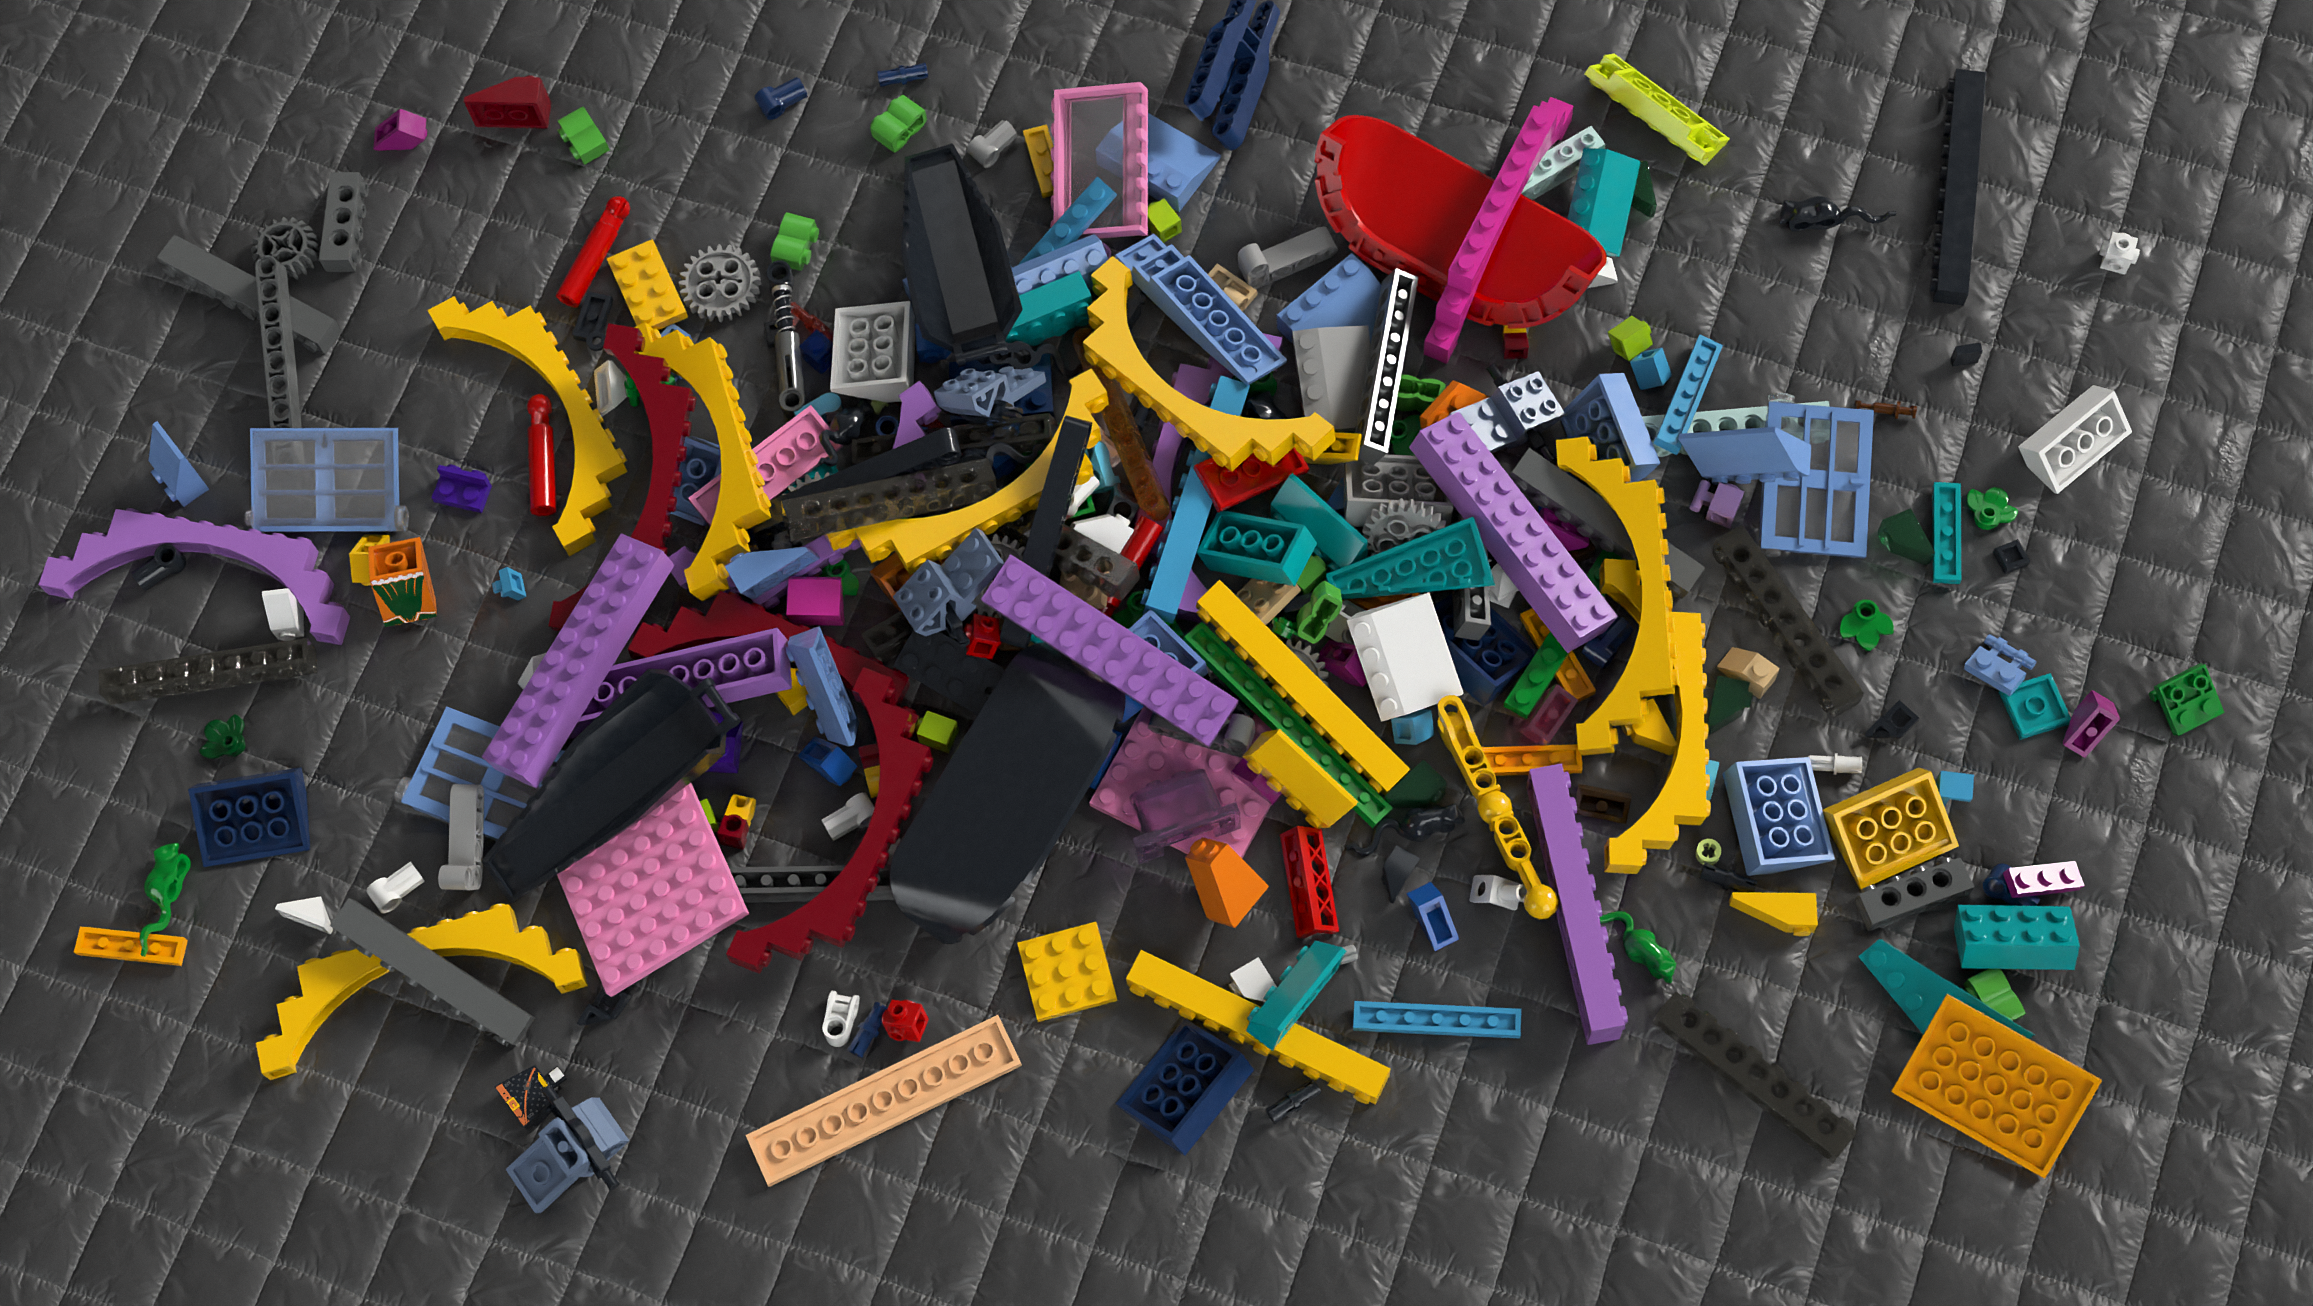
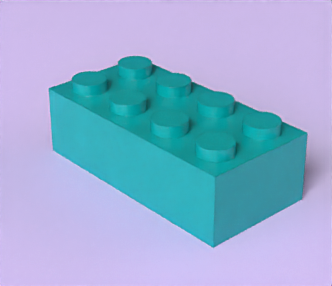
(1052, 310)
(1256, 547)
(2016, 937)

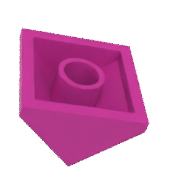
(815, 601)

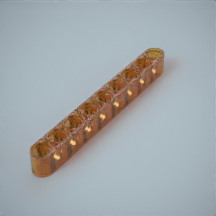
(1124, 434)

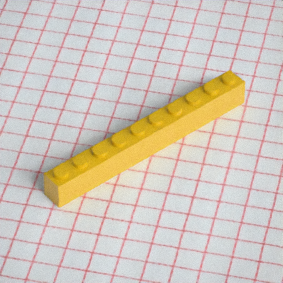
(1301, 687)
(1229, 1013)

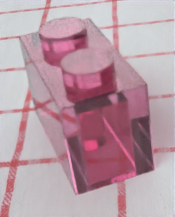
(1548, 715)

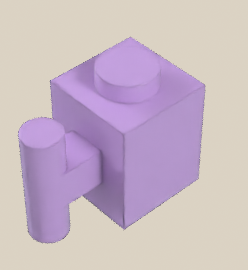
(1722, 504)

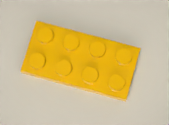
(647, 286)

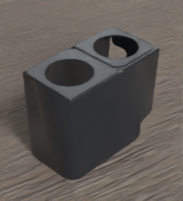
(1121, 493)

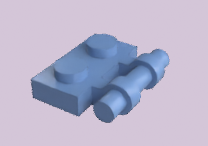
(1996, 671)

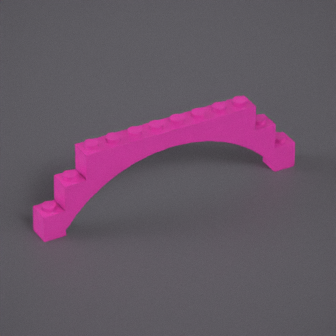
(1538, 134)

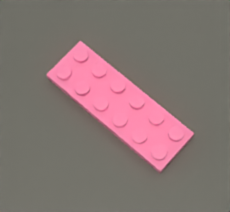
(781, 460)

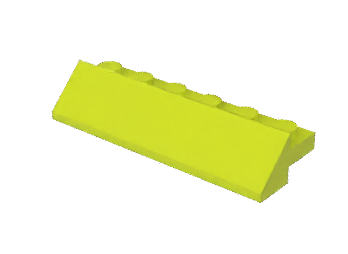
(1657, 108)

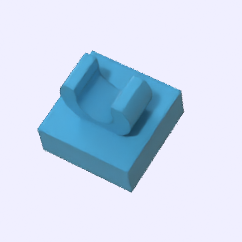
(510, 584)

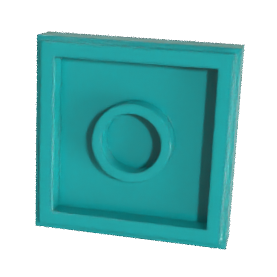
(2036, 707)

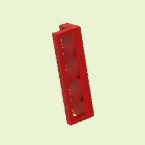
(1304, 880)

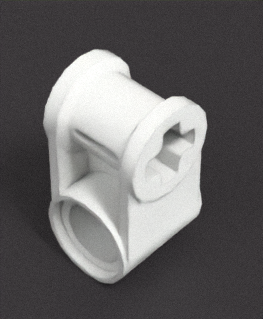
(840, 1013)

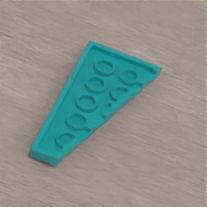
(1434, 562)
(1921, 989)

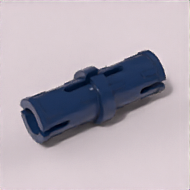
(902, 74)
(867, 1030)

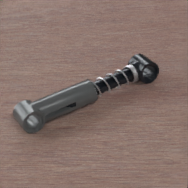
(786, 340)

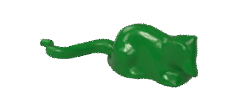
(164, 886)
(1642, 947)

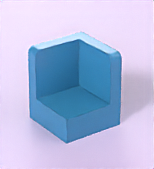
(1651, 368)
(1413, 727)
(1955, 786)

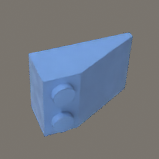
(173, 468)
(697, 470)
(763, 570)
(1160, 635)

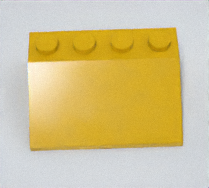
(1891, 827)

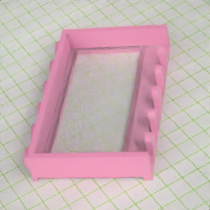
(1105, 136)

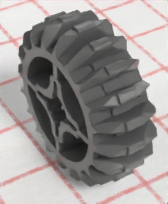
(285, 241)

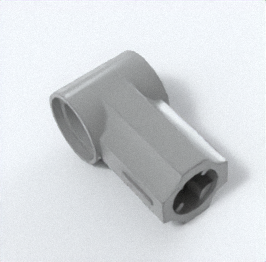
(988, 147)

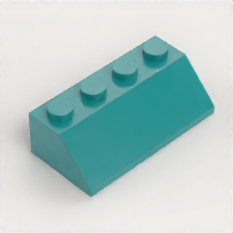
(1604, 196)
(1336, 539)
(1295, 992)

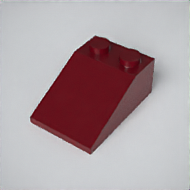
(511, 104)

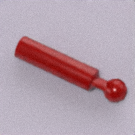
(593, 252)
(541, 457)
(1137, 550)

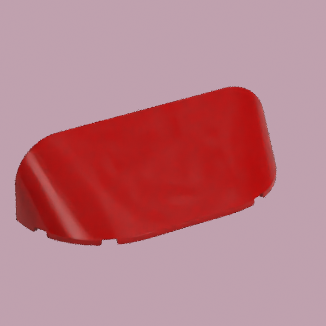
(1413, 207)

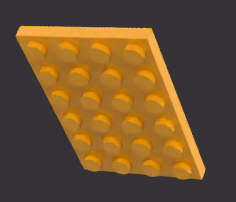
(1996, 1086)

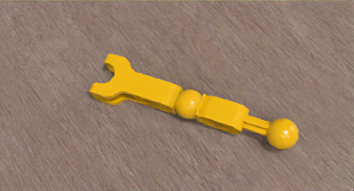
(1493, 805)

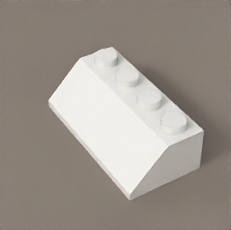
(2076, 438)

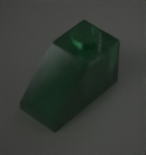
(1644, 196)
(1906, 537)
(1728, 702)
(1418, 788)

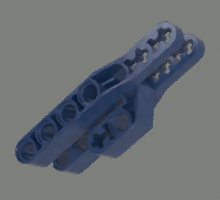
(1225, 43)

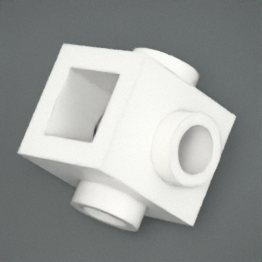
(2119, 252)

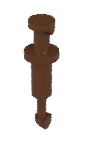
(1888, 408)

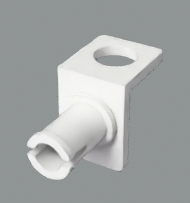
(1498, 891)

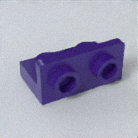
(461, 488)

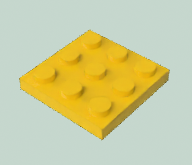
(1067, 971)

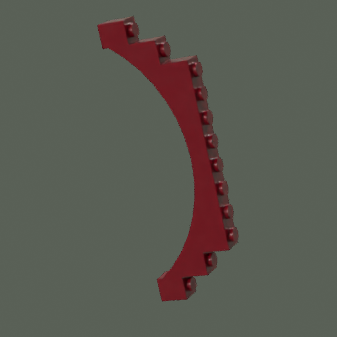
(668, 416)
(733, 618)
(836, 908)

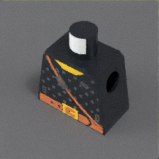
(525, 1096)

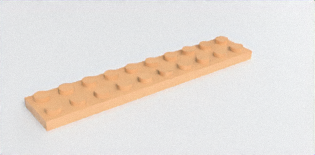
(883, 1100)

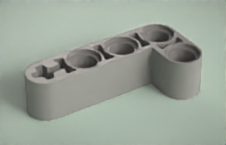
(1285, 258)
(465, 839)

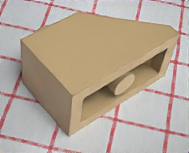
(1749, 667)

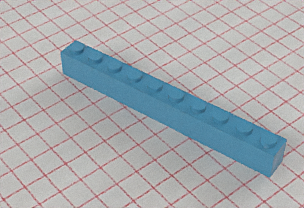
(1190, 517)

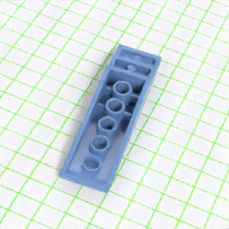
(1200, 308)

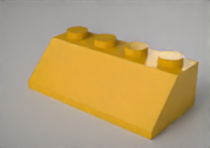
(1299, 779)

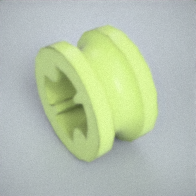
(1700, 849)

